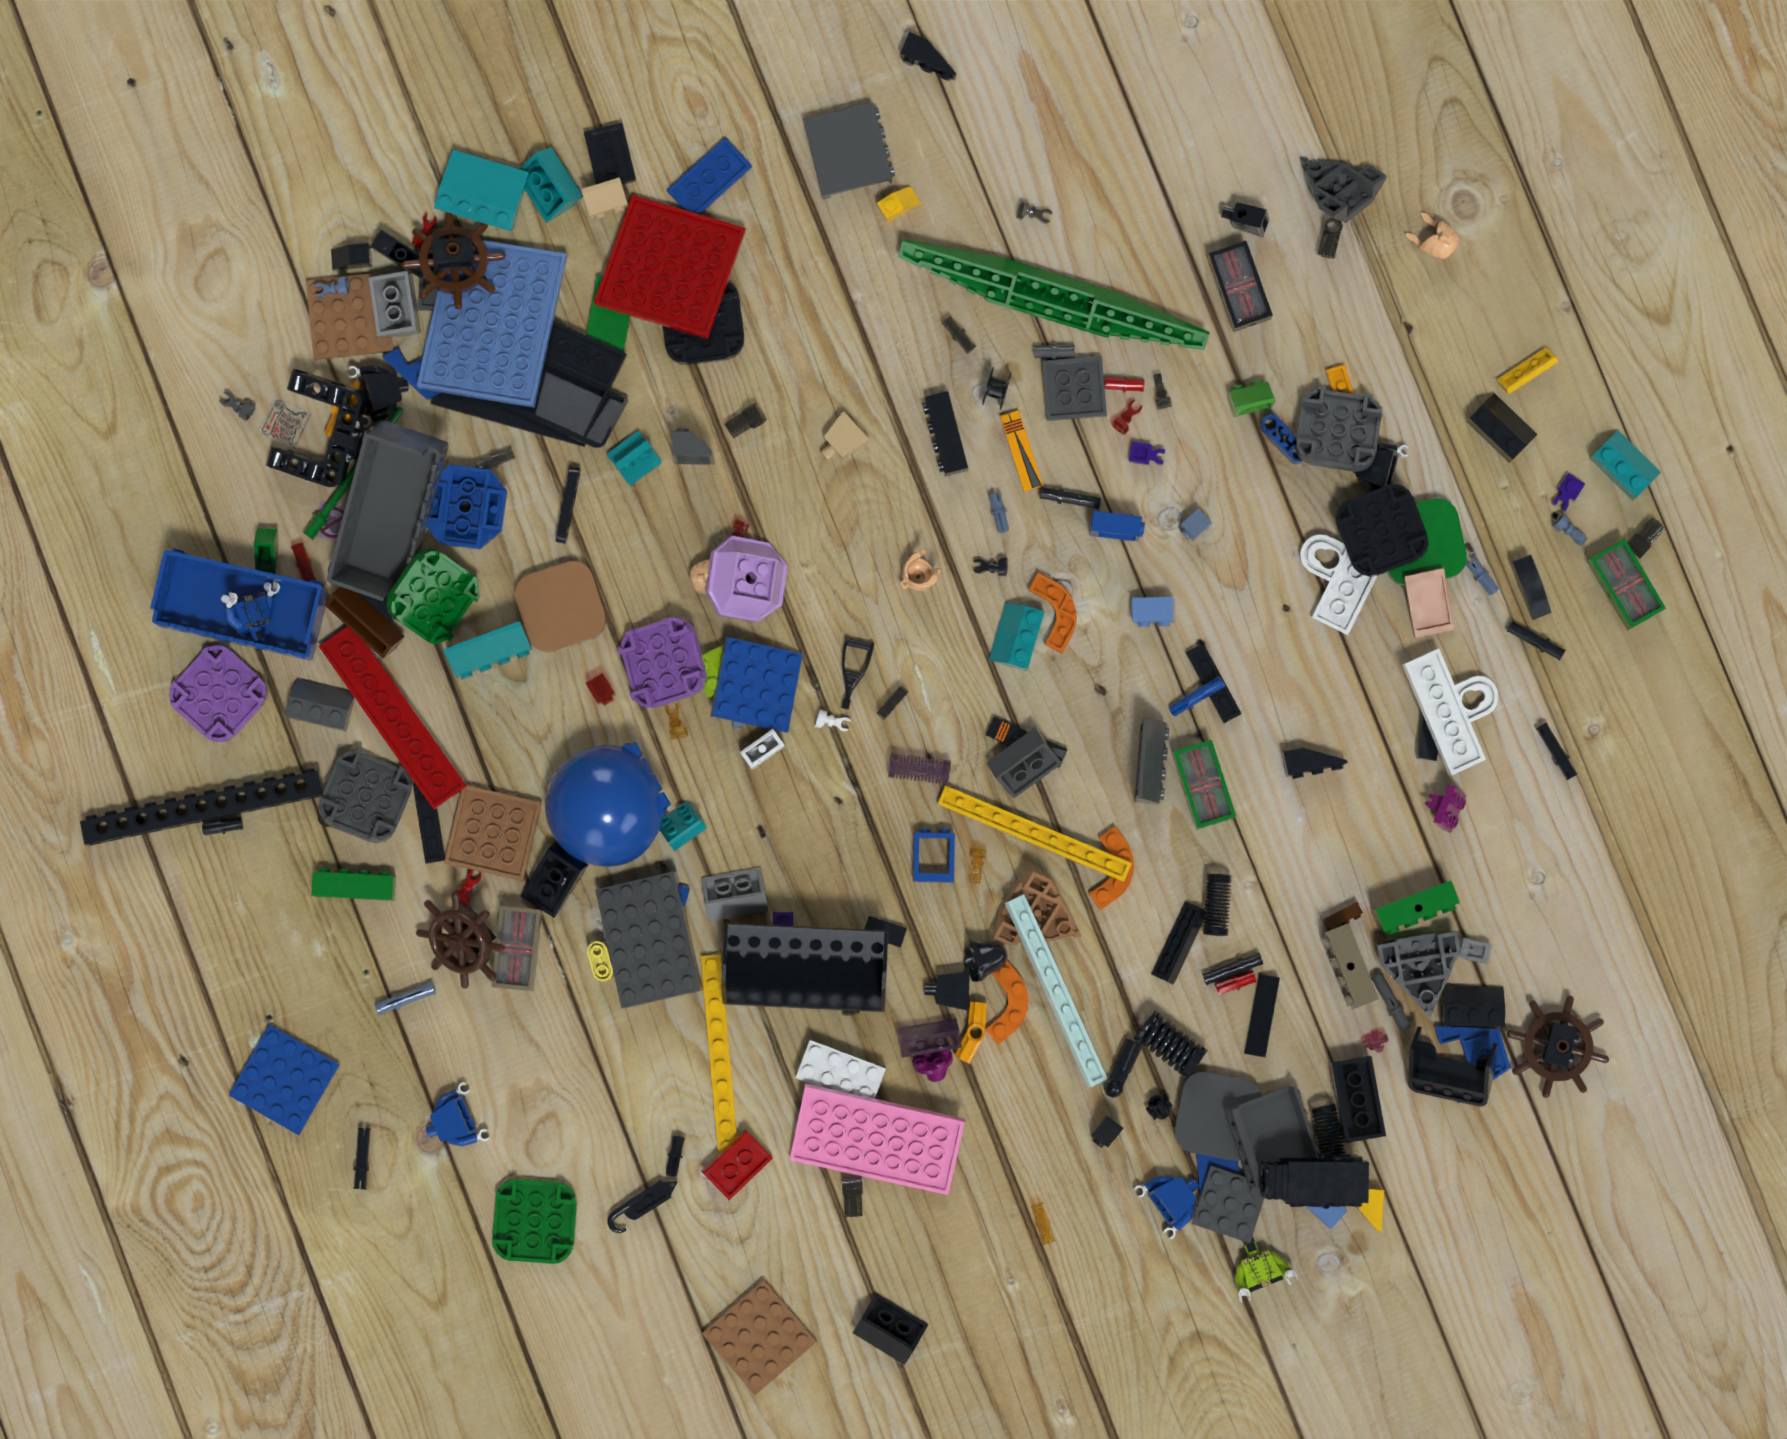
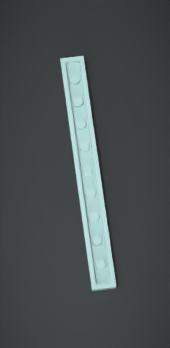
(1056, 991)

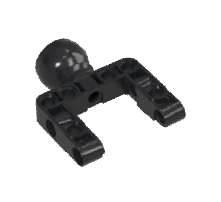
(345, 437)

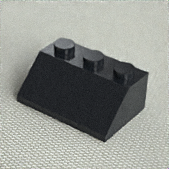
(1501, 427)
(1473, 1006)
(890, 1329)

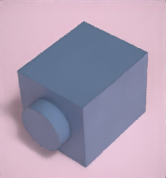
(1195, 525)

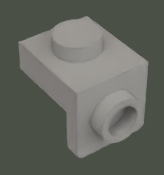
(1475, 951)

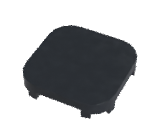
(723, 342)
(1382, 530)

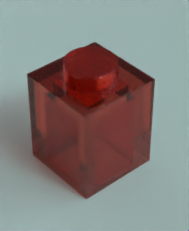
(601, 690)

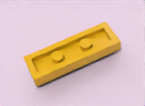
(1527, 370)

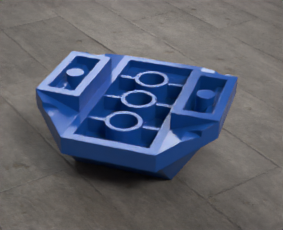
(487, 510)

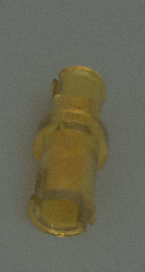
(1042, 1223)

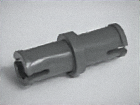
(1054, 351)

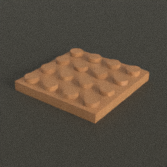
(344, 322)
(493, 833)
(759, 1337)

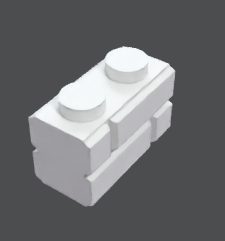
(762, 749)

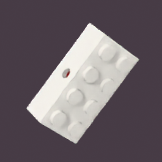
(839, 1071)

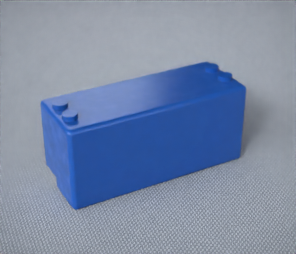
(190, 602)

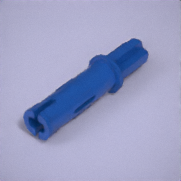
(1197, 696)

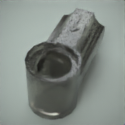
(1330, 240)
(749, 418)
(1642, 541)
(852, 1191)

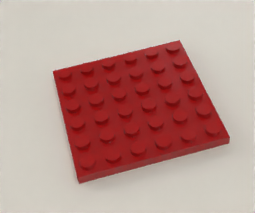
(670, 266)

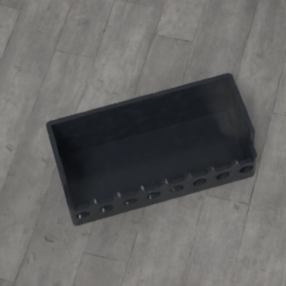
(804, 967)

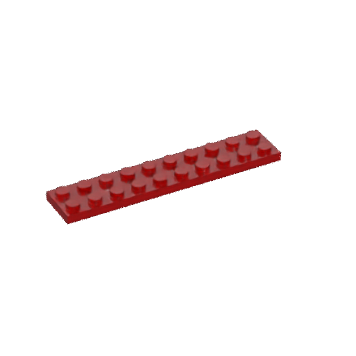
(393, 717)

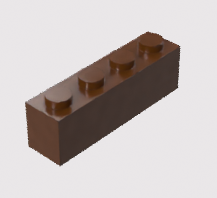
(364, 621)

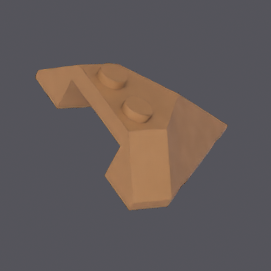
(1046, 906)

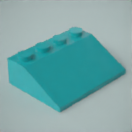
(481, 190)
(488, 650)

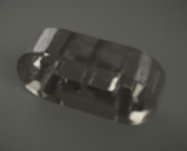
(892, 702)

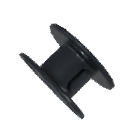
(996, 388)

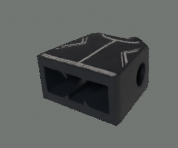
(1254, 222)

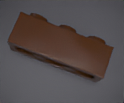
(1343, 916)

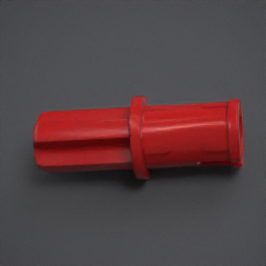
(1124, 384)
(1235, 983)

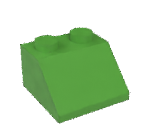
(1251, 398)

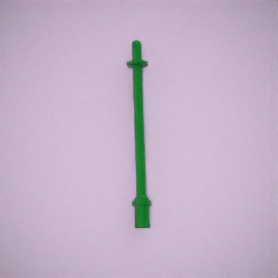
(321, 518)

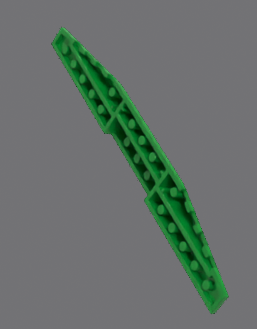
(1053, 296)

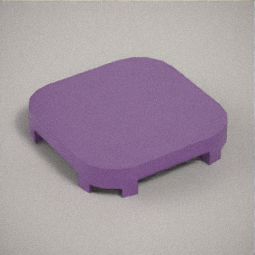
(663, 662)
(218, 694)

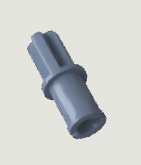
(999, 512)
(1482, 576)

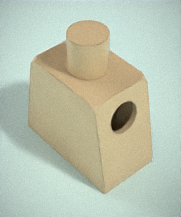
(843, 438)

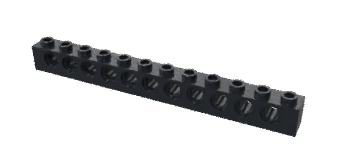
(90, 825)

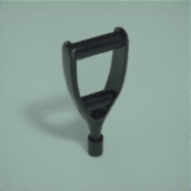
(853, 675)

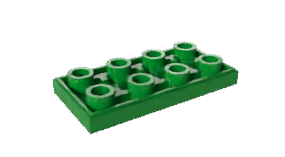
(607, 325)

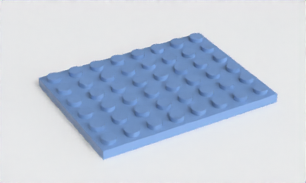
(498, 338)

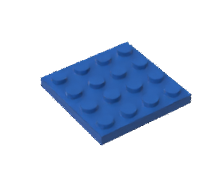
(756, 684)
(284, 1079)

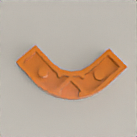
(1064, 608)
(1113, 888)
(1016, 1006)

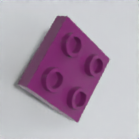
(1447, 807)

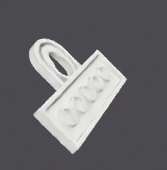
(1346, 586)
(1445, 712)

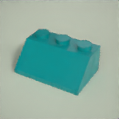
(550, 185)
(1625, 465)
(1016, 636)

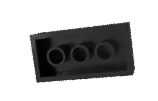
(1357, 1099)

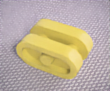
(600, 961)

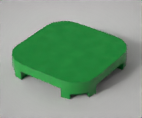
(1445, 542)
(432, 595)
(534, 1221)

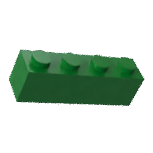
(353, 885)

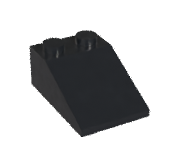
(554, 880)

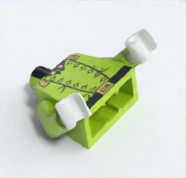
(1260, 1270)

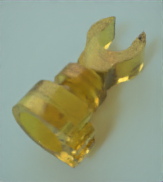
(676, 732)
(978, 854)

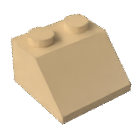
(605, 199)

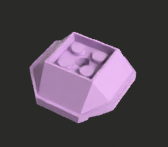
(727, 579)

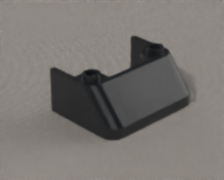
(1450, 1077)

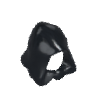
(988, 958)

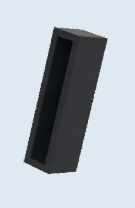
(946, 434)

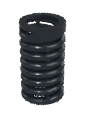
(1170, 1043)

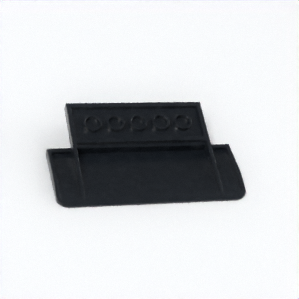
(576, 388)

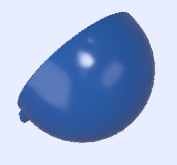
(605, 805)

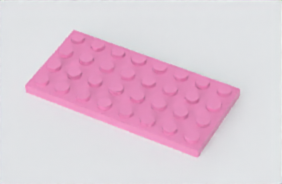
(877, 1139)

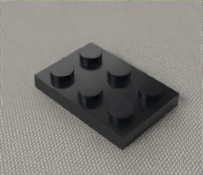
(610, 154)

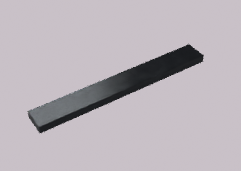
(496, 413)

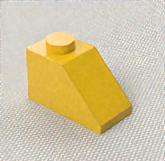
(898, 204)
(1374, 1209)

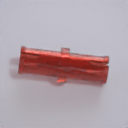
(303, 562)

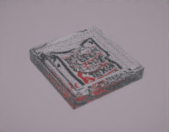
(284, 423)

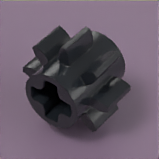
(1159, 1107)

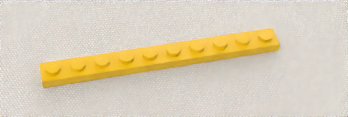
(1034, 834)
(719, 1051)

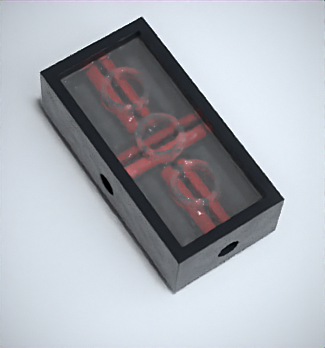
(1239, 286)

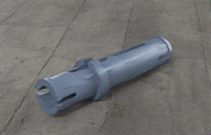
(398, 1001)

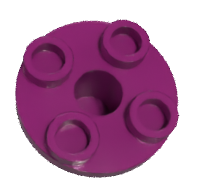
(933, 1064)

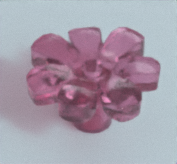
(1375, 1041)

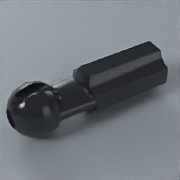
(1122, 1067)

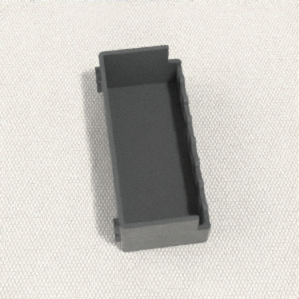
(386, 508)

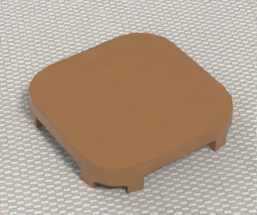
(560, 606)

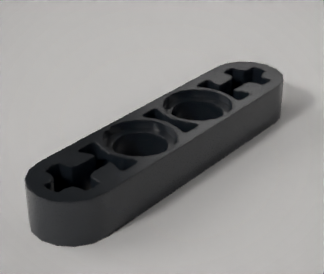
(568, 504)

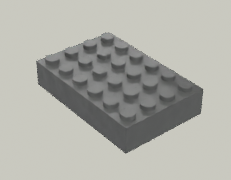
(649, 940)

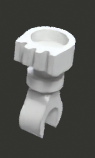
(830, 720)

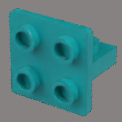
(634, 458)
(681, 825)

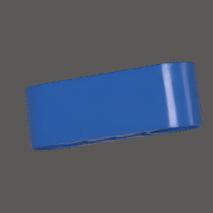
(1282, 447)

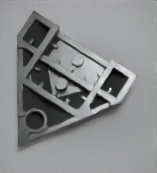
(1342, 189)
(1421, 964)

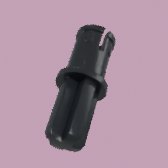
(222, 826)
(674, 1156)

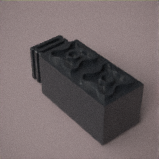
(1313, 1181)

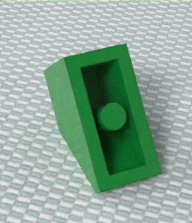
(266, 550)

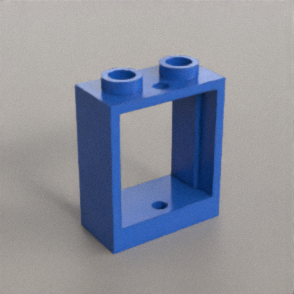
(1116, 526)
(934, 877)

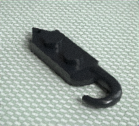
(642, 1203)

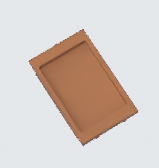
(1428, 602)

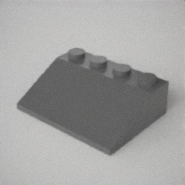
(1150, 761)

